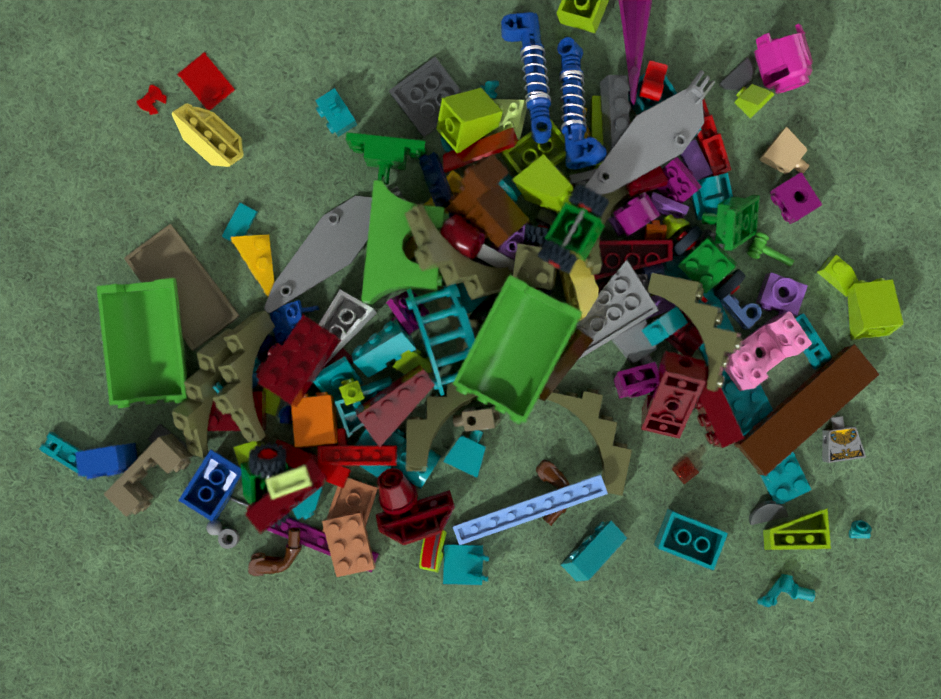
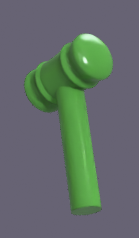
(759, 246)

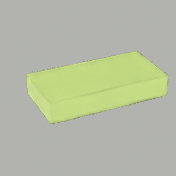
(288, 482)

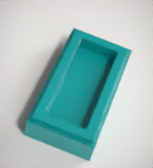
(240, 222)

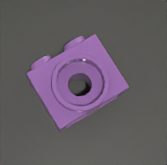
(770, 298)

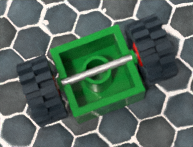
(574, 229)
(262, 464)

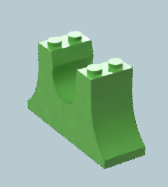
(386, 263)

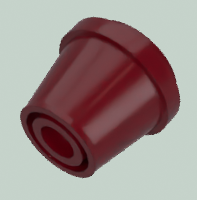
(462, 236)
(396, 492)

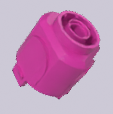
(784, 61)

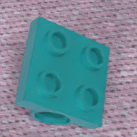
(713, 192)

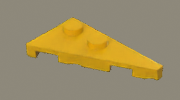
(257, 254)

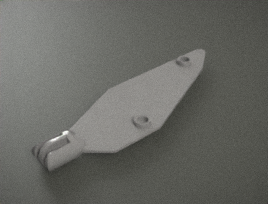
(653, 138)
(326, 250)

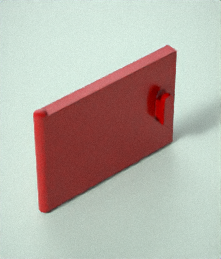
(206, 81)

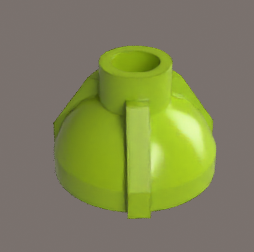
(673, 225)

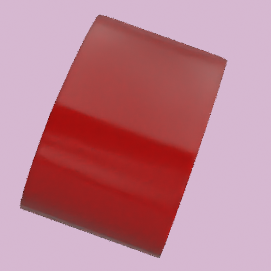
(653, 81)

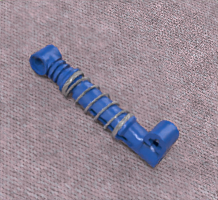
(533, 55)
(573, 106)

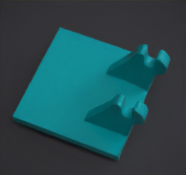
(464, 564)

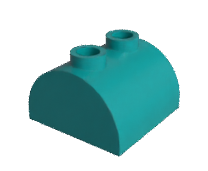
(418, 478)

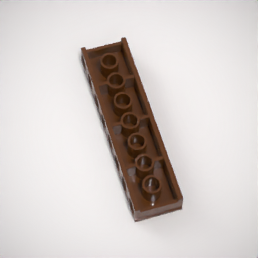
(807, 409)

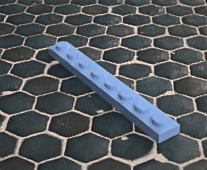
(530, 509)

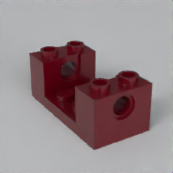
(675, 396)

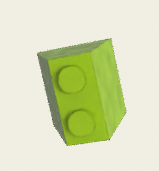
(467, 118)
(544, 185)
(873, 309)

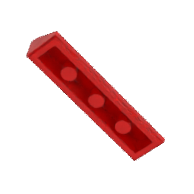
(484, 147)

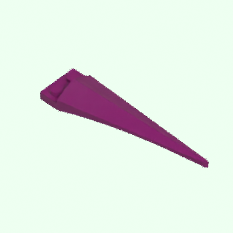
(635, 22)

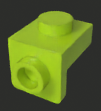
(351, 391)

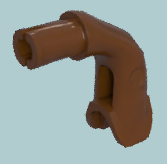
(549, 472)
(264, 564)

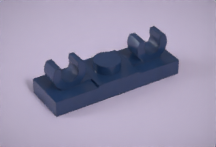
(436, 179)

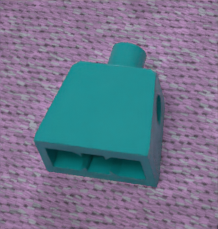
(467, 453)

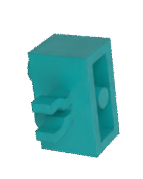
(336, 112)

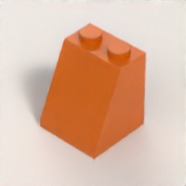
(315, 421)

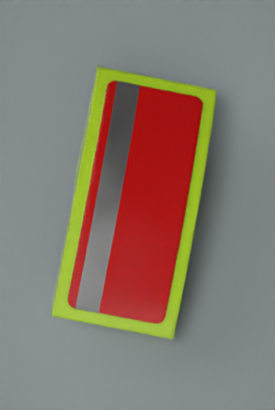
(431, 552)

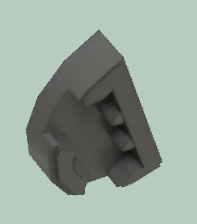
(739, 77)
(766, 512)

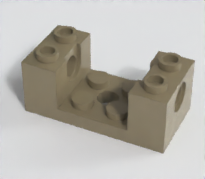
(128, 492)

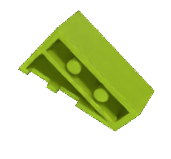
(804, 532)

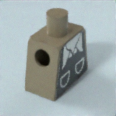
(485, 417)

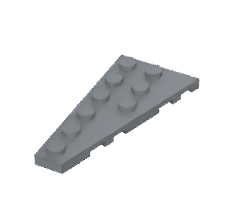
(617, 308)

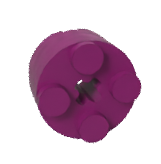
(636, 214)

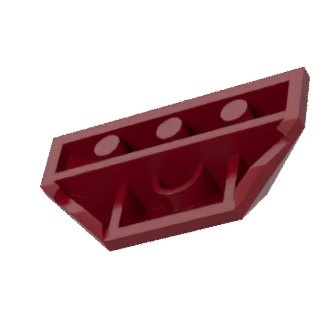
(422, 521)

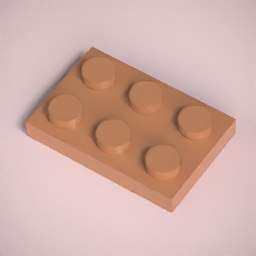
(353, 498)
(348, 544)

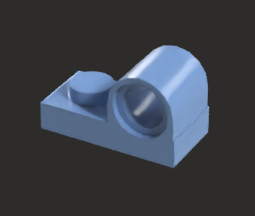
(731, 304)

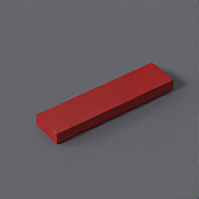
(357, 455)

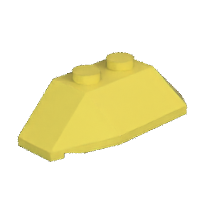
(208, 135)
(579, 288)

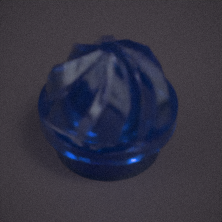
(286, 415)

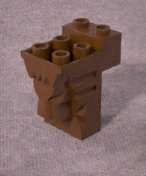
(486, 203)

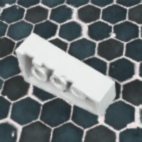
(346, 318)

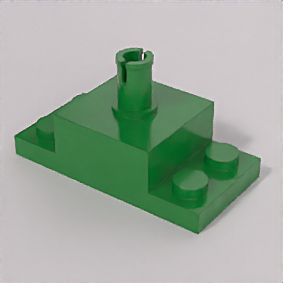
(385, 152)
(734, 220)

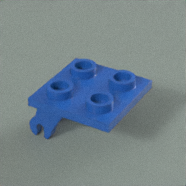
(286, 319)

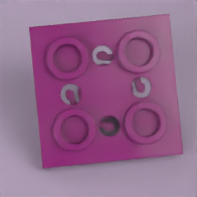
(680, 182)
(403, 314)

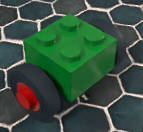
(708, 263)

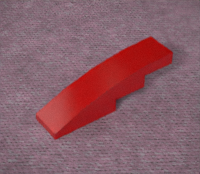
(712, 145)
(297, 456)

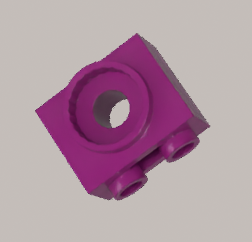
(784, 198)
(637, 380)

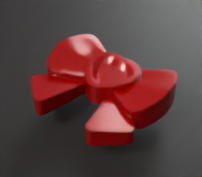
(150, 98)

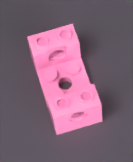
(777, 339)

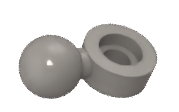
(215, 528)

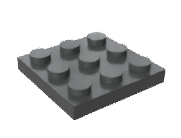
(422, 95)

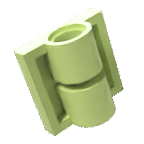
(512, 116)

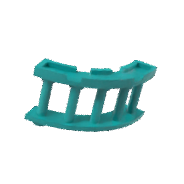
(463, 331)

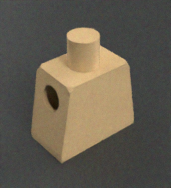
(785, 153)

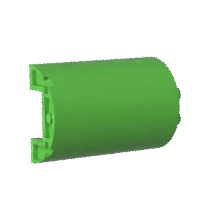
(142, 342)
(517, 349)

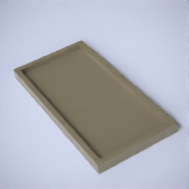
(201, 302)

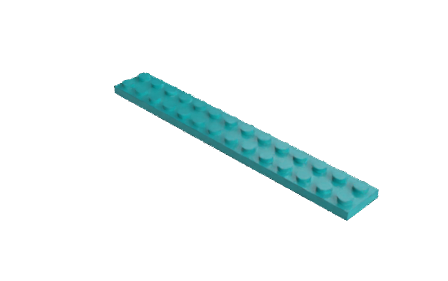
(749, 407)

